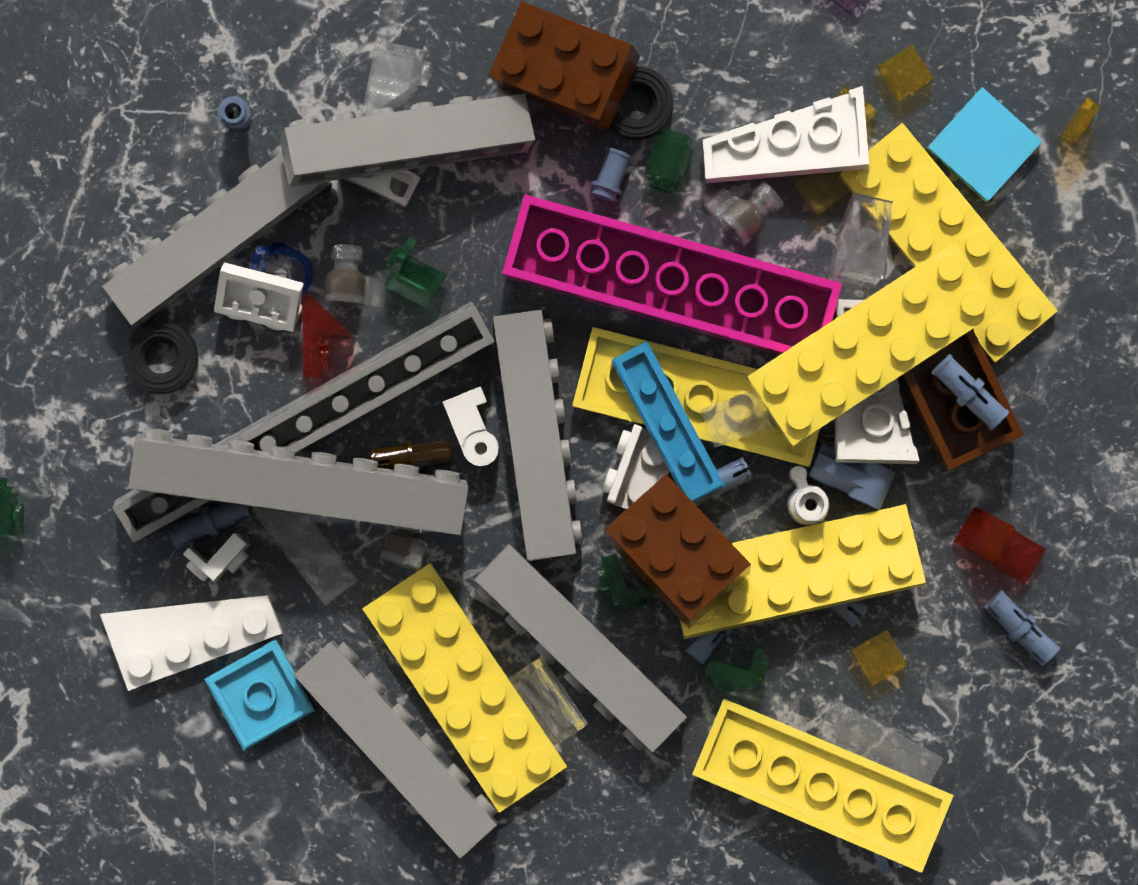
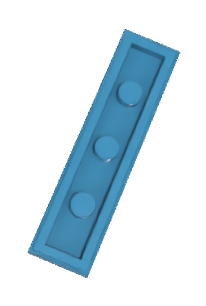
(667, 422)

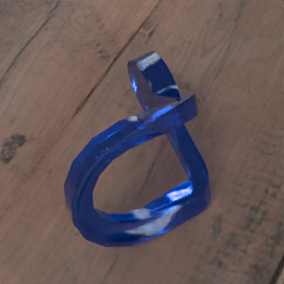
(263, 254)

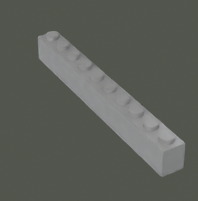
(330, 406)

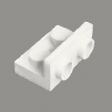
(258, 297)
(638, 468)

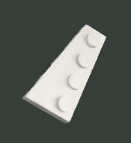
(801, 142)
(875, 427)
(178, 637)

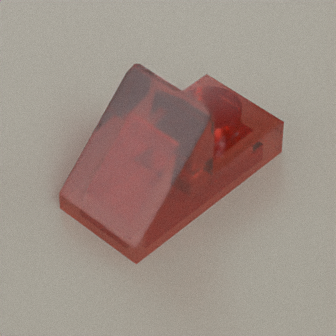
(316, 326)
(999, 545)

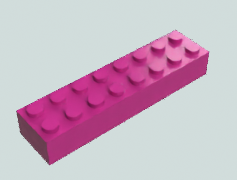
(666, 278)

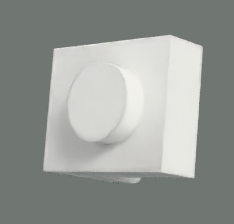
(228, 557)

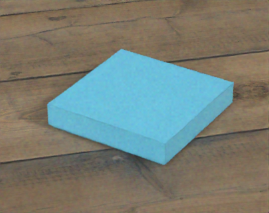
(984, 145)
(260, 694)

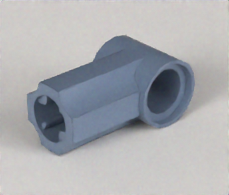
(861, 481)

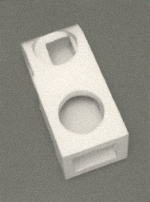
(393, 186)
(476, 443)

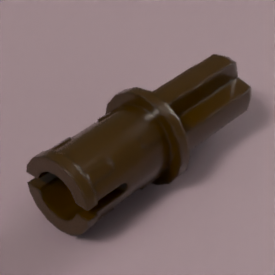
(417, 455)

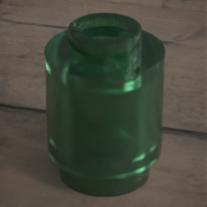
(669, 161)

